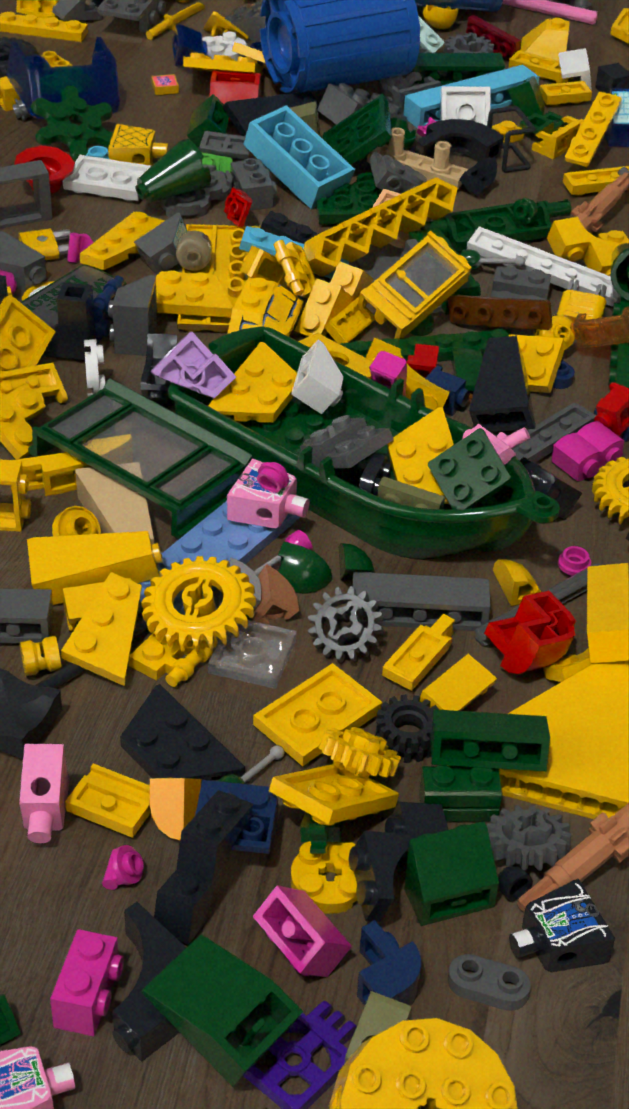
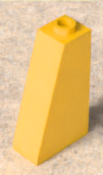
(90, 558)

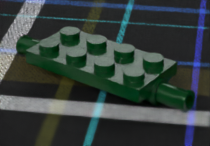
(500, 219)

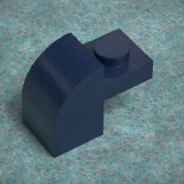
(392, 969)

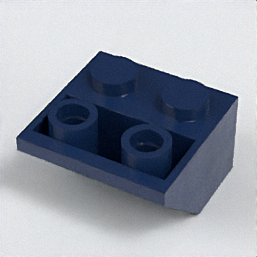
(260, 829)

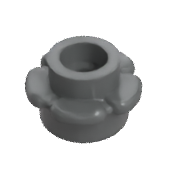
(20, 110)

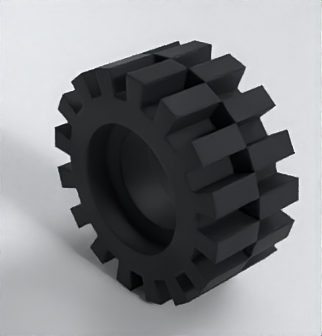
(406, 713)

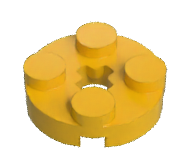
(307, 872)

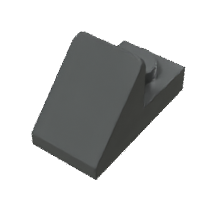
(76, 10)

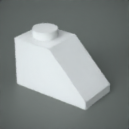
(318, 379)

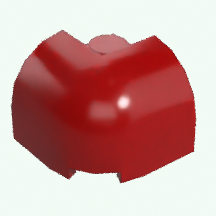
(536, 634)

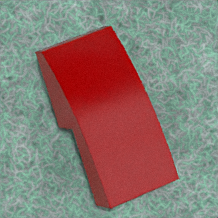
(237, 206)

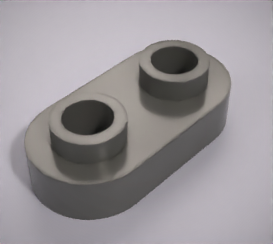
(488, 981)

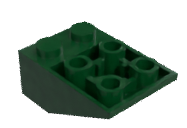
(222, 1006)

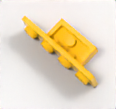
(593, 129)

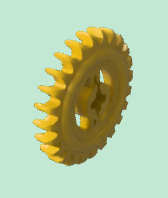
(609, 490)
(200, 617)

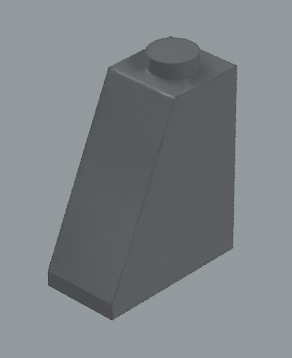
(22, 261)

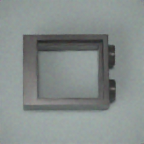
(31, 212)

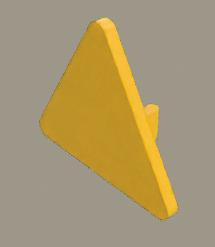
(218, 25)

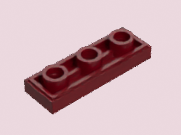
(503, 41)

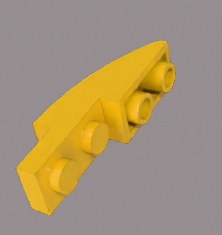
(52, 472)

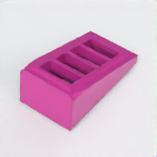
(388, 369)

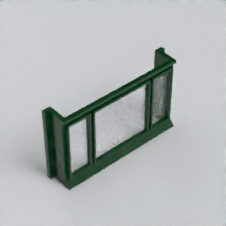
(148, 452)

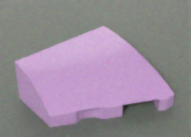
(194, 367)

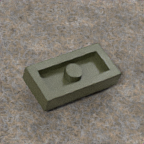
(409, 495)

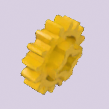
(359, 752)

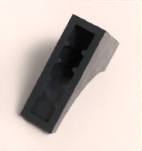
(136, 1020)

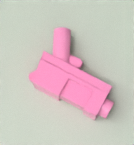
(503, 443)

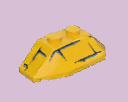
(265, 305)

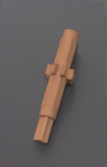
(592, 212)
(607, 839)

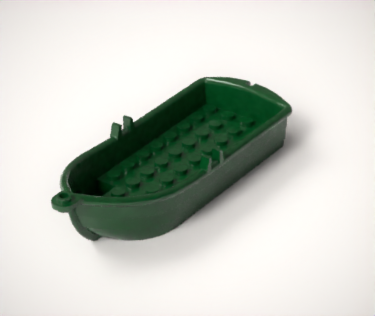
(336, 492)

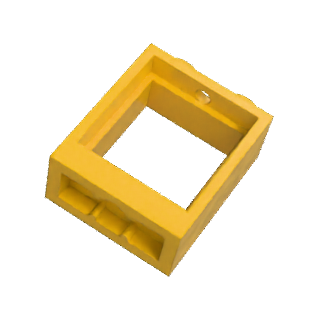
(13, 515)

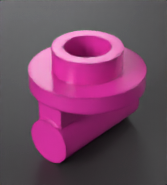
(77, 244)
(123, 867)

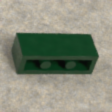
(490, 740)

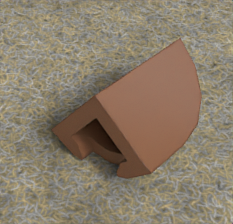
(277, 597)

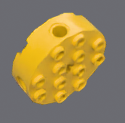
(424, 1066)

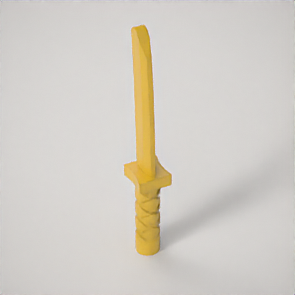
(171, 21)

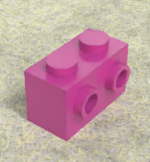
(302, 931)
(86, 982)

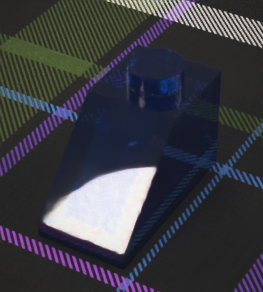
(185, 42)

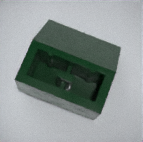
(451, 873)

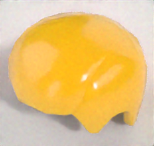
(440, 17)

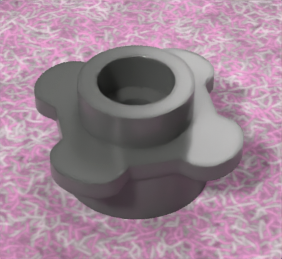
(581, 3)

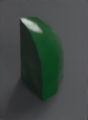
(528, 97)
(353, 560)
(303, 568)

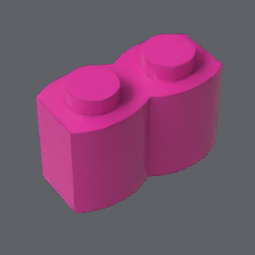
(587, 450)

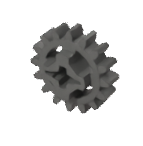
(468, 44)
(340, 636)
(529, 837)

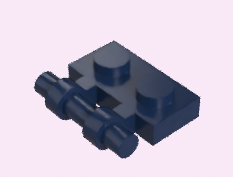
(101, 304)

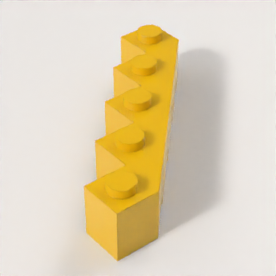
(379, 225)

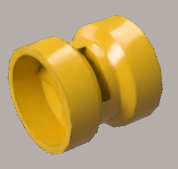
(32, 658)

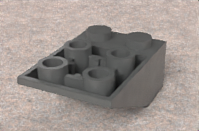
(248, 20)
(343, 101)

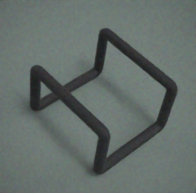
(507, 144)

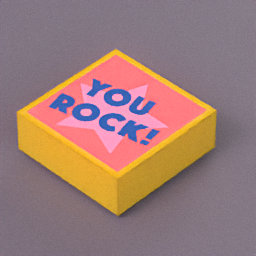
(164, 84)

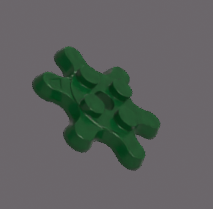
(75, 136)

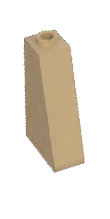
(112, 503)

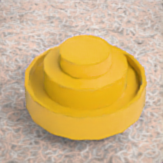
(75, 521)

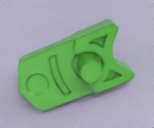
(222, 163)

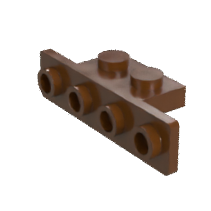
(500, 312)

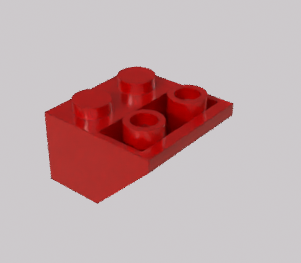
(234, 86)

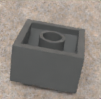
(133, 316)

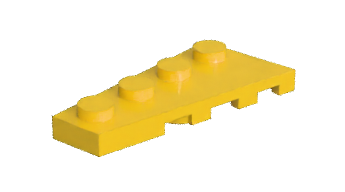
(119, 241)

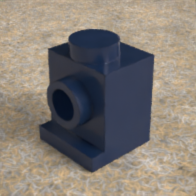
(457, 396)

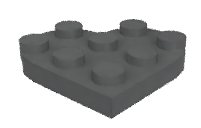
(198, 201)

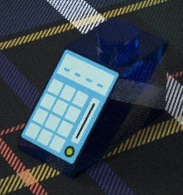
(618, 130)

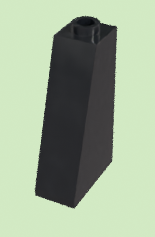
(502, 388)

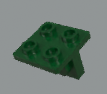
(470, 472)

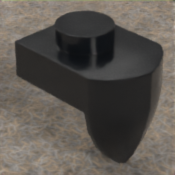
(480, 176)

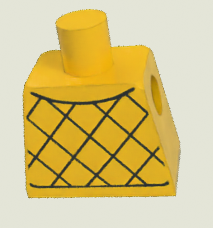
(135, 145)

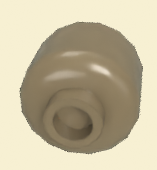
(194, 250)

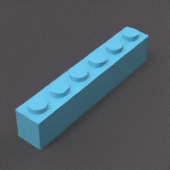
(427, 103)

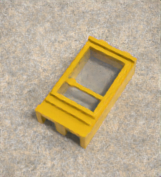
(416, 284)

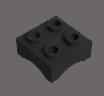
(25, 712)

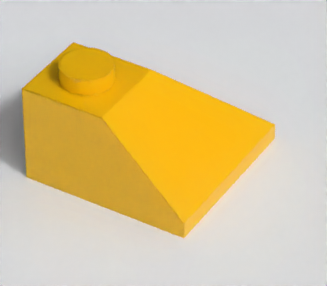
(547, 39)

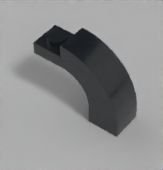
(464, 136)

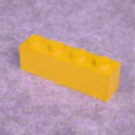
(608, 612)

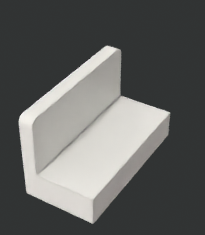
(575, 64)

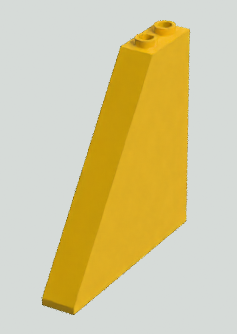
(586, 747)

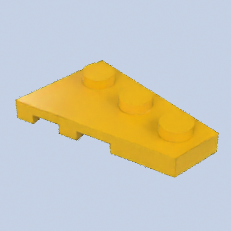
(106, 630)

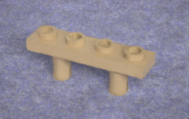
(429, 167)

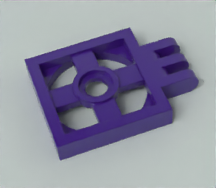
(317, 1033)

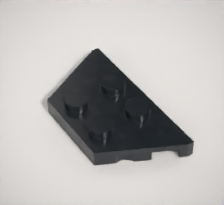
(174, 743)

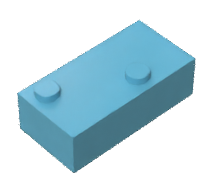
(297, 155)

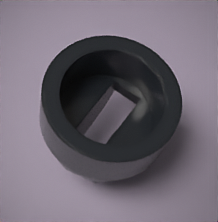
(514, 882)

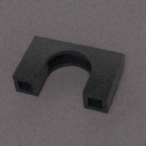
(75, 320)

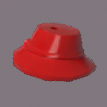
(56, 161)

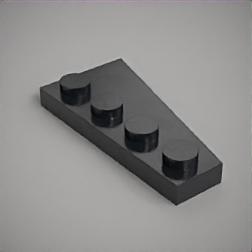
(244, 111)

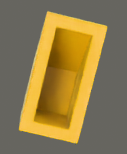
(262, 265)

